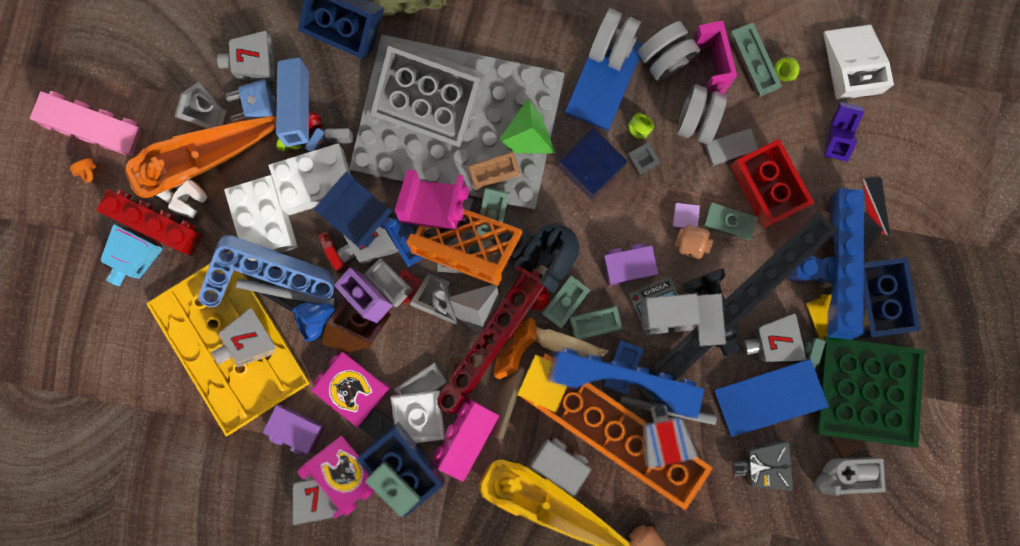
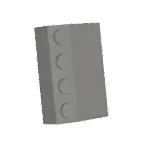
(427, 93)

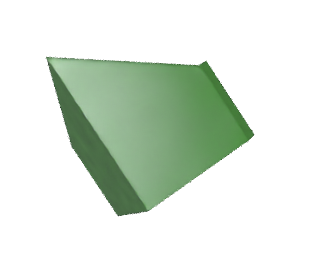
(527, 132)

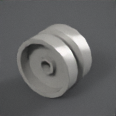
(616, 40)
(668, 51)
(704, 115)

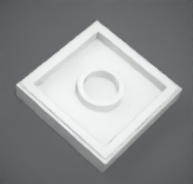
(419, 415)

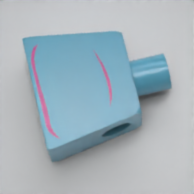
(127, 254)

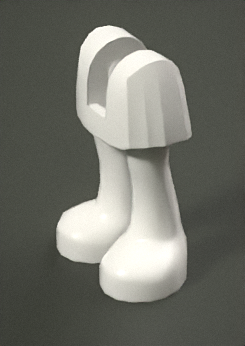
(178, 200)

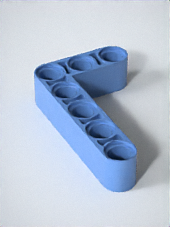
(263, 270)

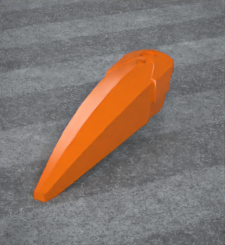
(190, 154)

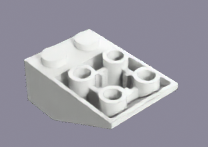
(857, 62)

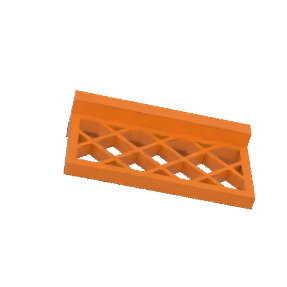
(460, 260)

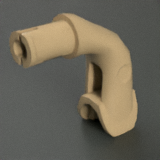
(557, 341)

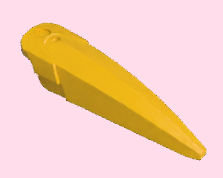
(541, 501)

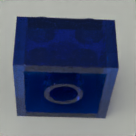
(592, 163)

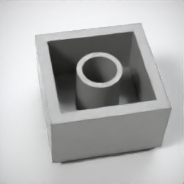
(669, 312)
(560, 465)

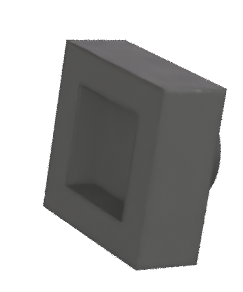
(643, 159)

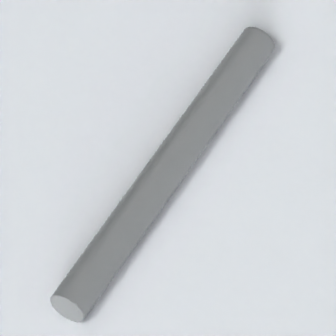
(280, 292)
(646, 405)

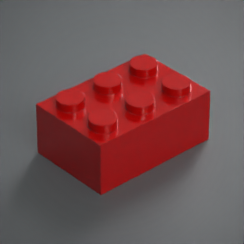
(771, 183)

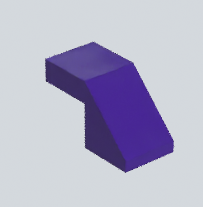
(842, 130)

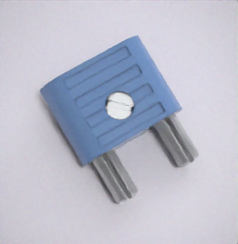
(255, 99)

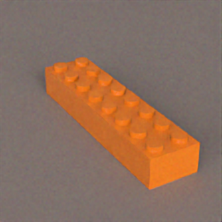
(620, 437)

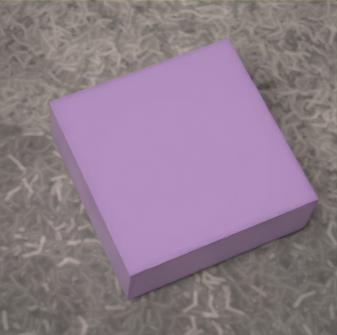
(685, 215)

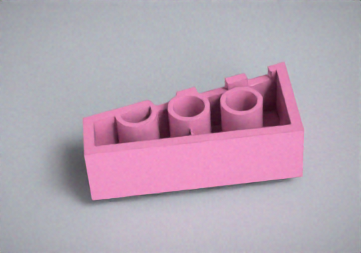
(88, 125)

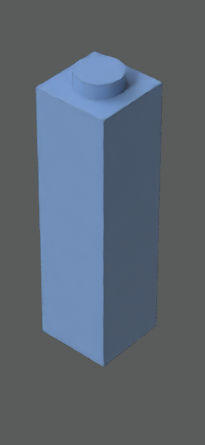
(292, 102)

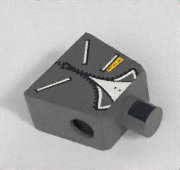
(766, 466)

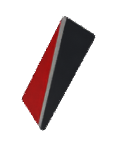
(876, 202)

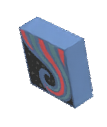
(316, 141)

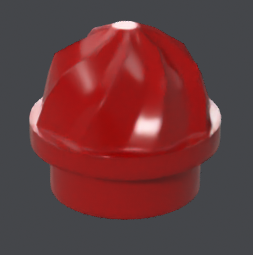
(314, 122)
(542, 301)

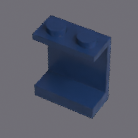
(353, 211)

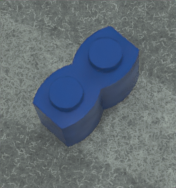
(815, 269)

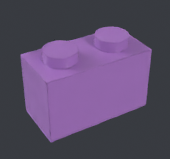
(630, 264)
(363, 295)
(293, 429)

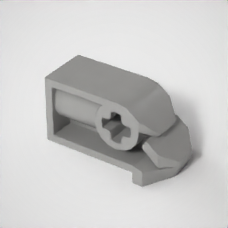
(859, 476)

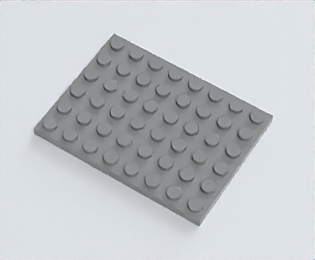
(390, 149)

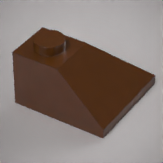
(350, 330)

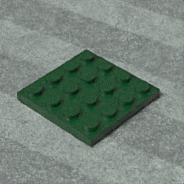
(871, 392)

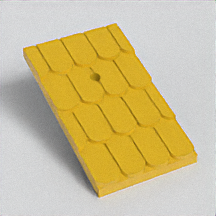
(230, 392)

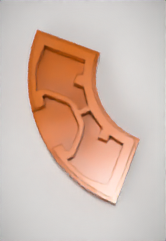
(509, 358)

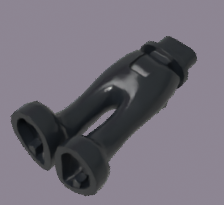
(713, 284)

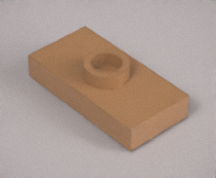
(494, 170)

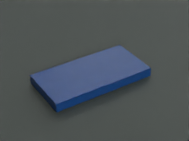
(601, 90)
(771, 397)

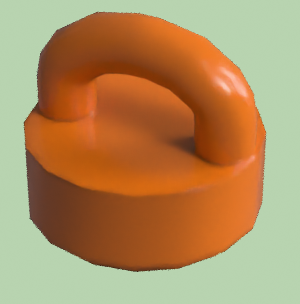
(84, 169)

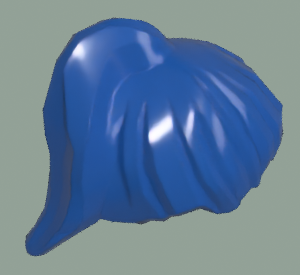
(312, 319)

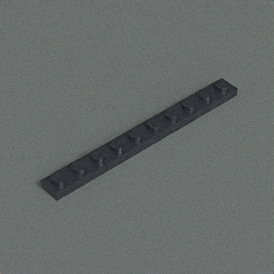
(749, 294)

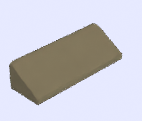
(505, 401)

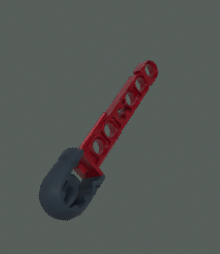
(554, 248)

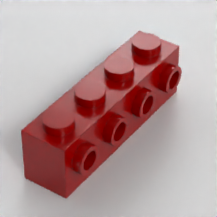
(153, 224)

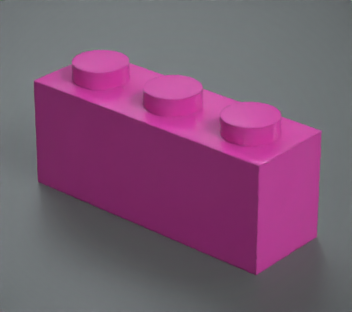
(464, 439)

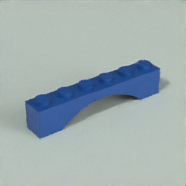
(846, 302)
(575, 371)

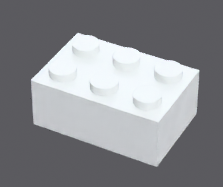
(308, 177)
(260, 216)

